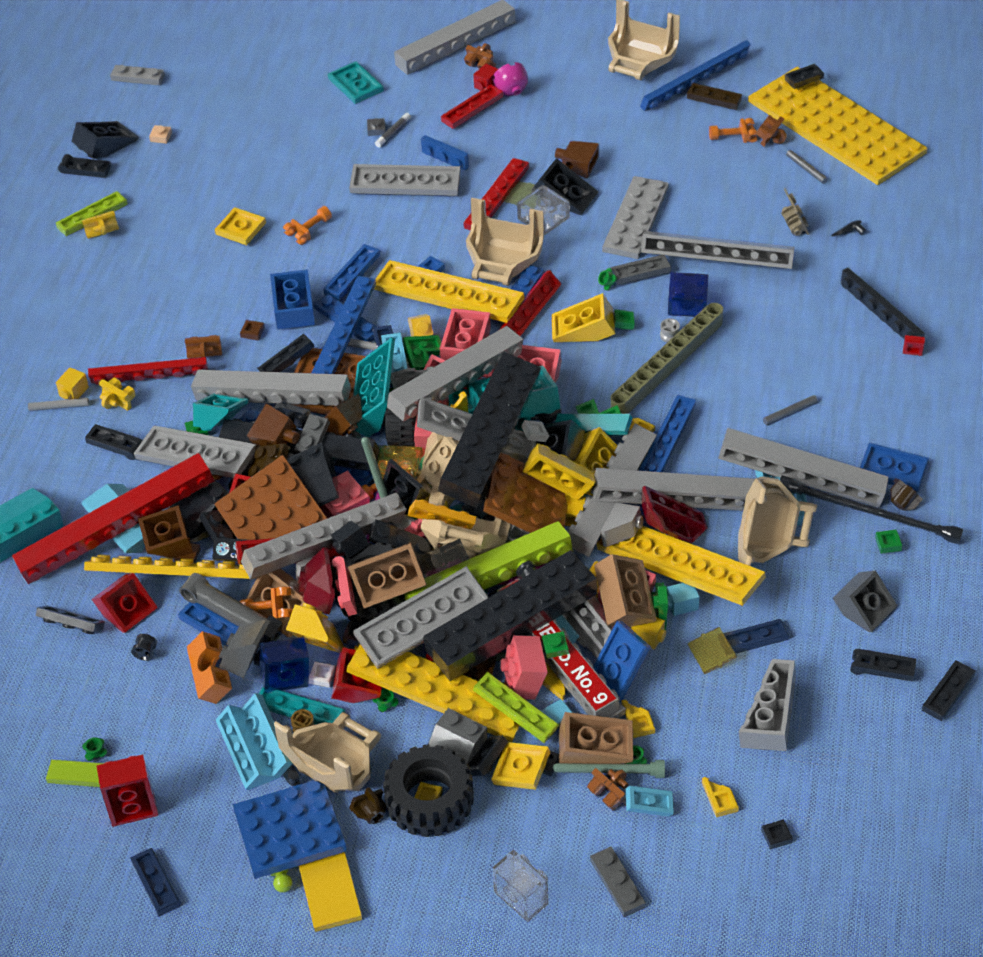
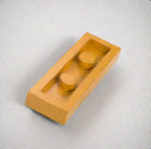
(424, 510)

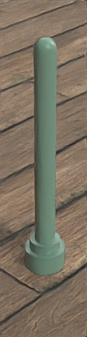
(374, 467)
(654, 768)

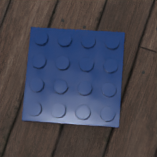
(289, 828)

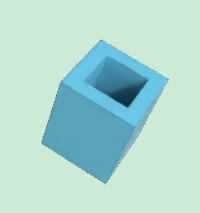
(682, 598)

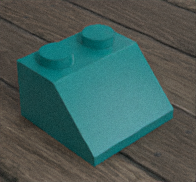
(214, 409)

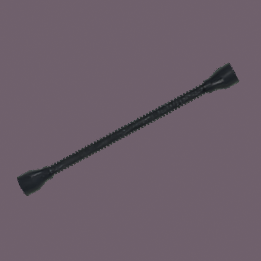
(949, 533)

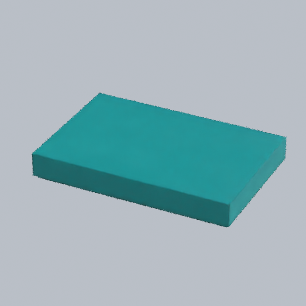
(355, 82)

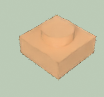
(160, 134)

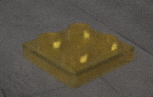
(405, 456)

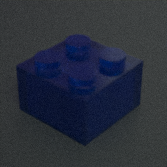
(687, 294)
(284, 665)

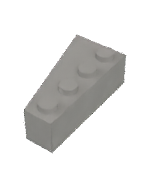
(770, 715)

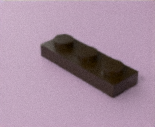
(714, 96)

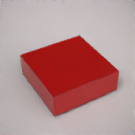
(913, 345)

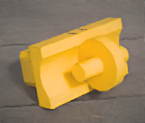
(100, 224)
(114, 396)

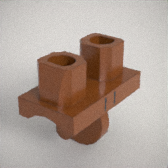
(480, 54)
(770, 129)
(203, 346)
(600, 782)

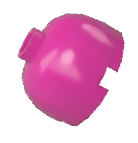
(511, 79)

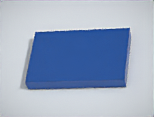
(895, 464)
(621, 658)

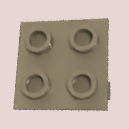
(792, 216)

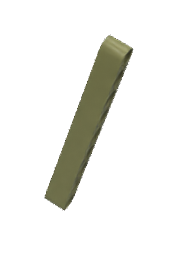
(668, 358)

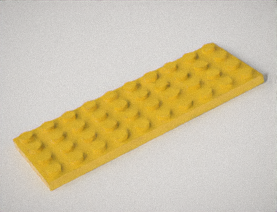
(840, 127)

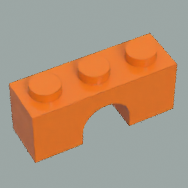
(209, 680)

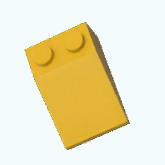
(584, 321)

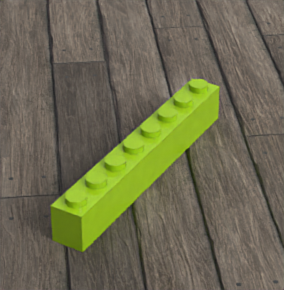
(504, 560)

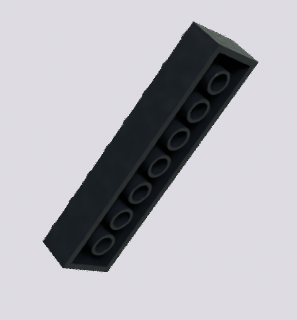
(489, 430)
(510, 613)

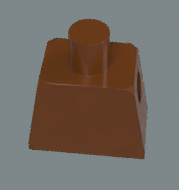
(579, 157)
(273, 428)

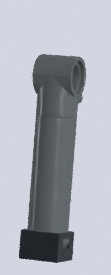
(199, 591)

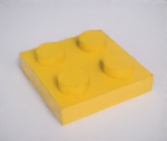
(240, 226)
(520, 765)

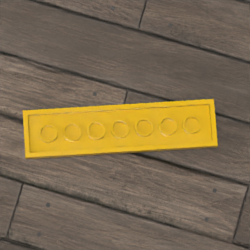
(448, 290)
(690, 564)
(165, 566)
(427, 685)

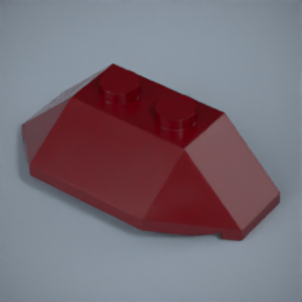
(672, 516)
(317, 582)

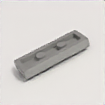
(137, 75)

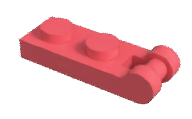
(344, 586)

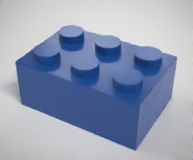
(292, 299)

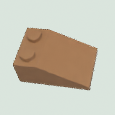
(595, 739)

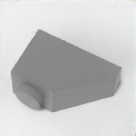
(621, 524)

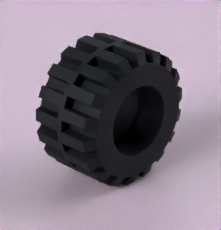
(399, 432)

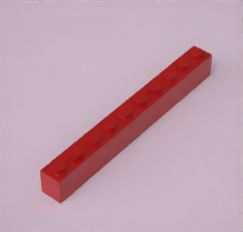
(112, 518)

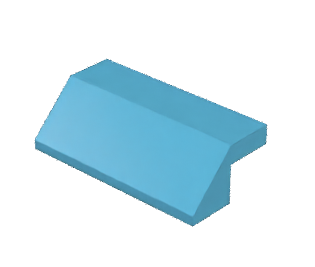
(131, 539)
(253, 742)

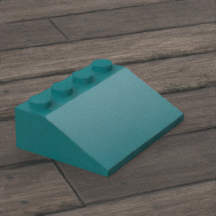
(373, 386)
(542, 400)
(26, 521)

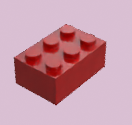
(127, 790)

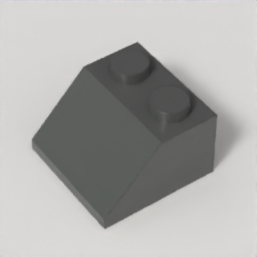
(865, 600)
(243, 647)
(459, 735)

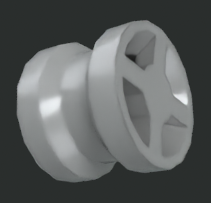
(669, 328)

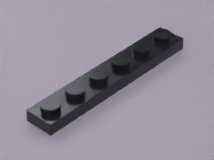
(878, 305)

